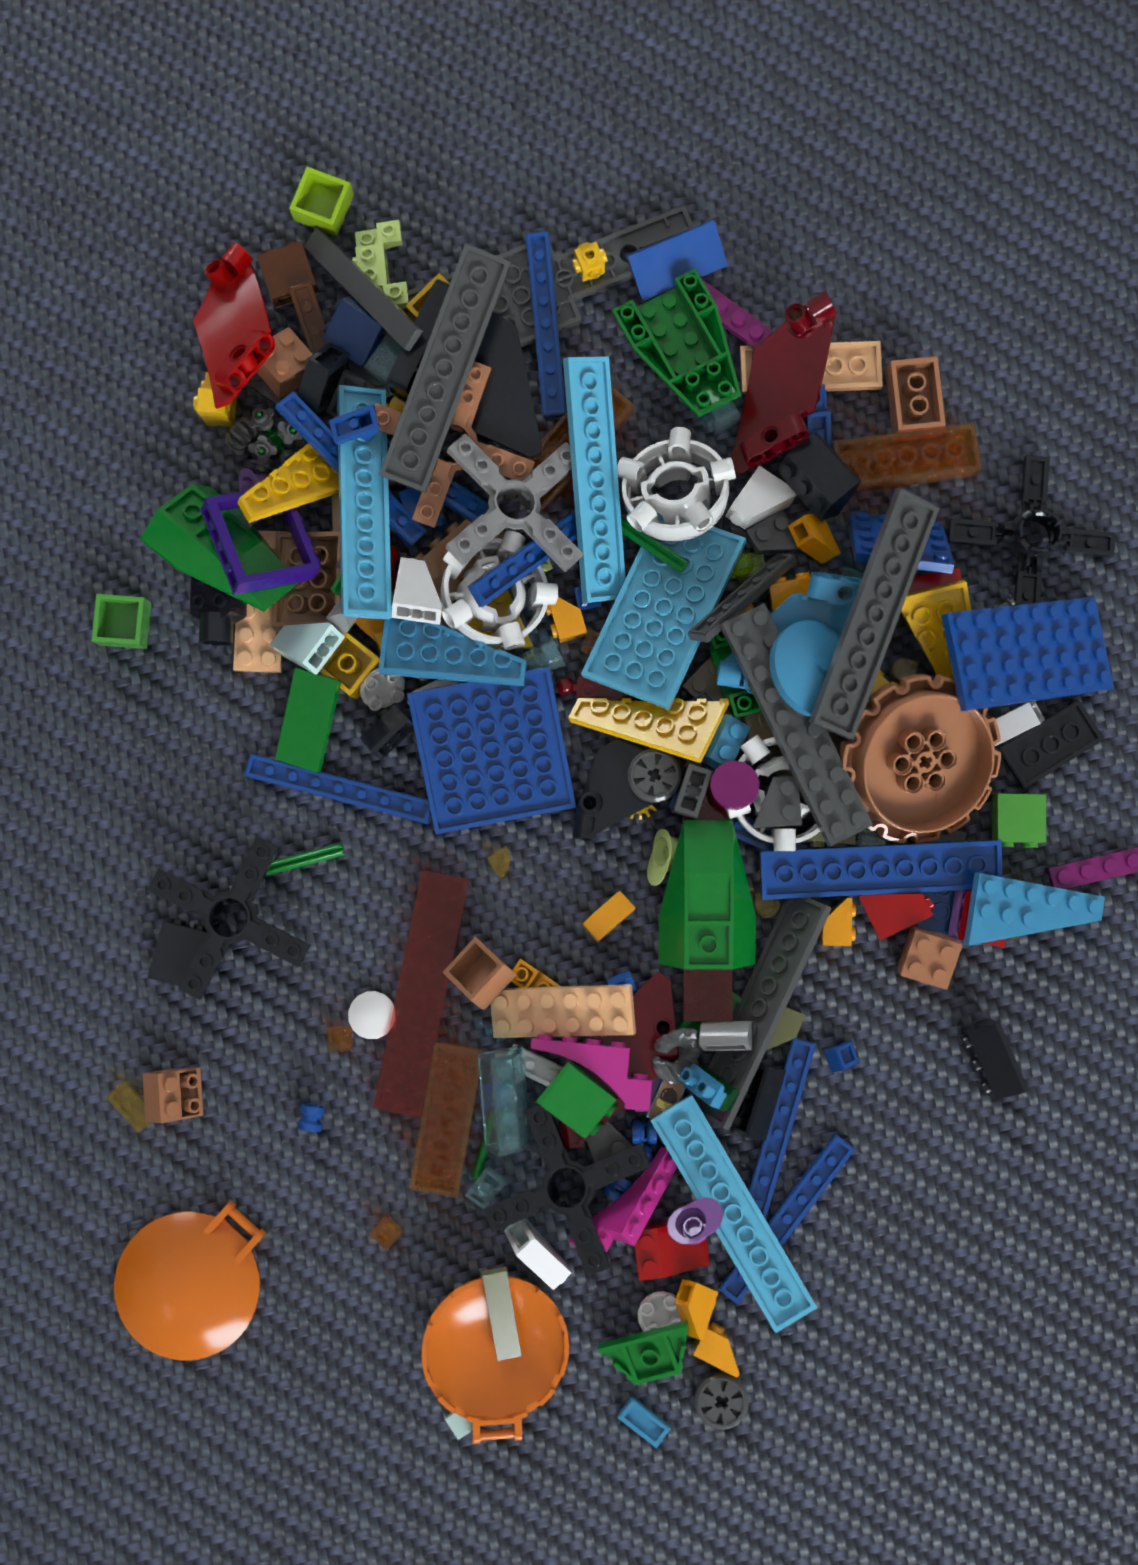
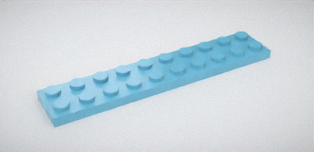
(594, 477)
(363, 515)
(743, 1226)

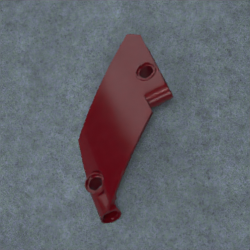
(784, 383)
(651, 1005)

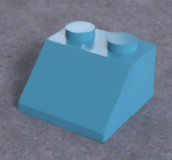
(726, 741)

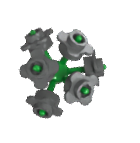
(267, 444)

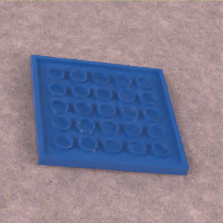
(491, 751)

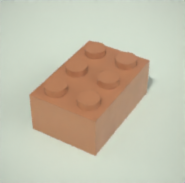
(914, 394)

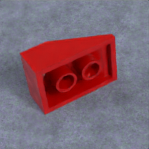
(662, 1257)

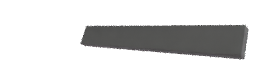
(363, 289)

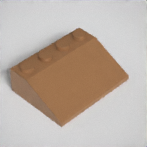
(310, 599)

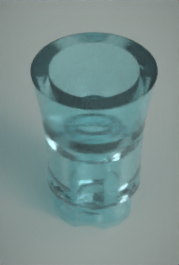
(544, 655)

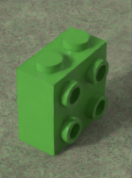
(1019, 819)

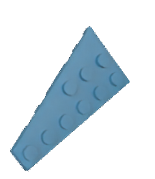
(444, 654)
(1016, 908)

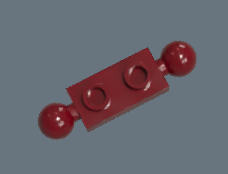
(589, 689)

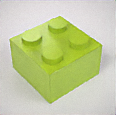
(321, 201)

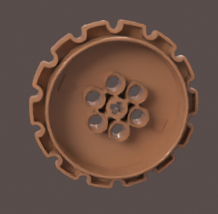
(959, 780)

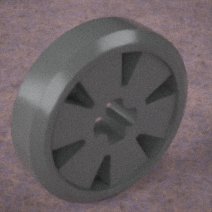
(640, 781)
(721, 1416)

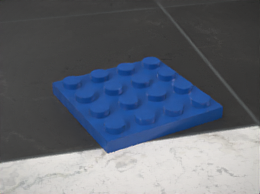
(866, 528)

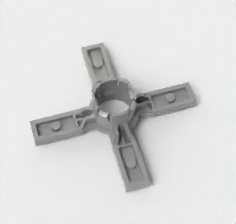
(529, 492)

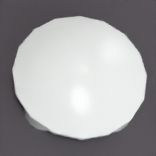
(380, 690)
(371, 1014)
(657, 1311)

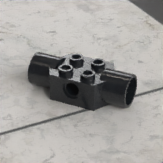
(216, 613)

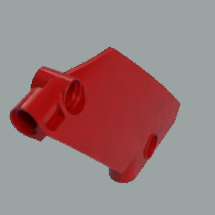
(233, 325)

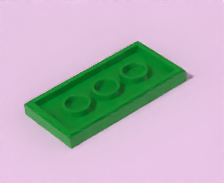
(308, 720)

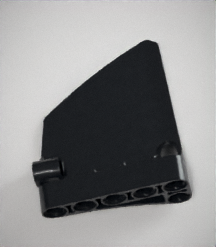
(506, 404)

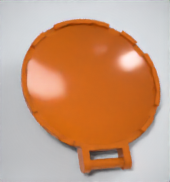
(189, 1283)
(464, 1366)

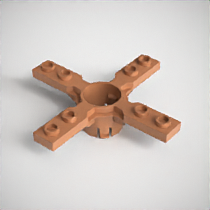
(509, 464)

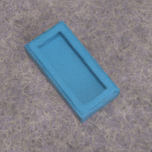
(644, 1421)

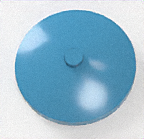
(801, 662)

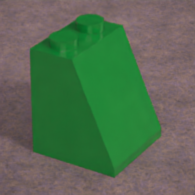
(578, 1099)

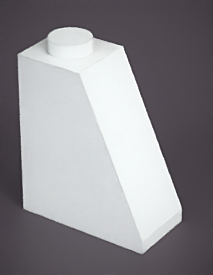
(760, 499)
(415, 593)
(1019, 720)
(537, 1253)

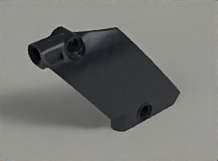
(609, 787)

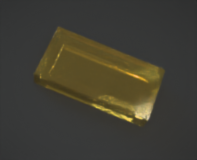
(129, 1105)

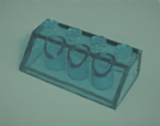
(504, 1100)

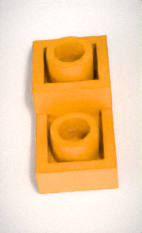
(608, 916)
(529, 976)

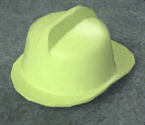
(661, 856)

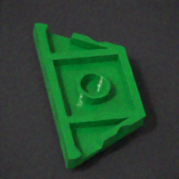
(649, 1353)

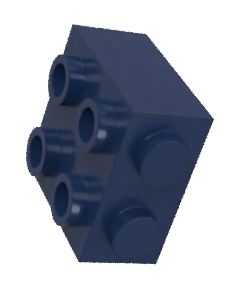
(353, 330)

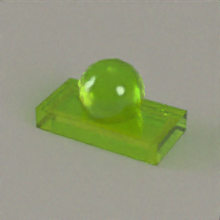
(747, 565)

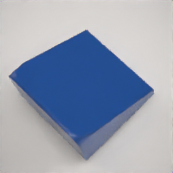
(841, 1056)

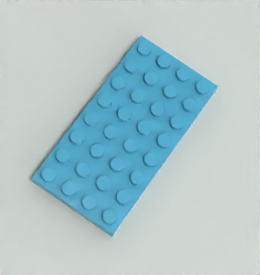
(646, 635)

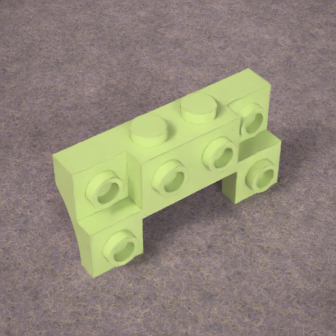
(373, 258)

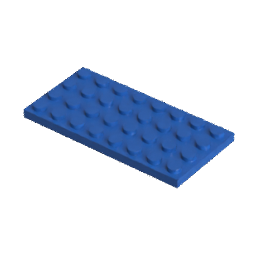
(1027, 653)

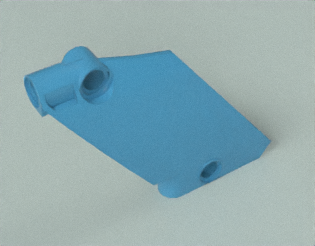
(819, 604)

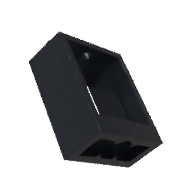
(322, 377)

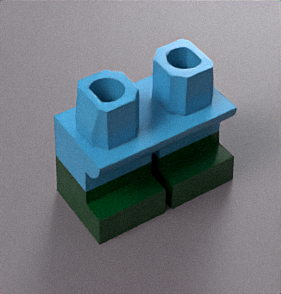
(709, 1087)

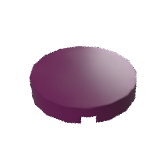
(734, 785)

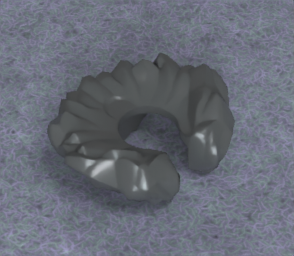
(688, 1051)

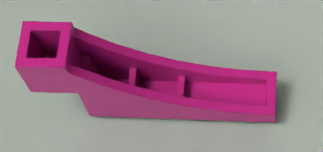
(607, 1062)
(631, 1211)

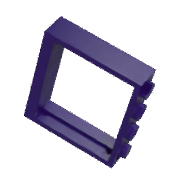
(230, 561)

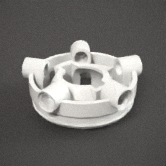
(674, 459)
(507, 630)
(781, 838)

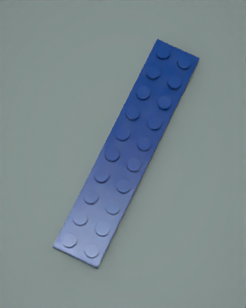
(877, 869)

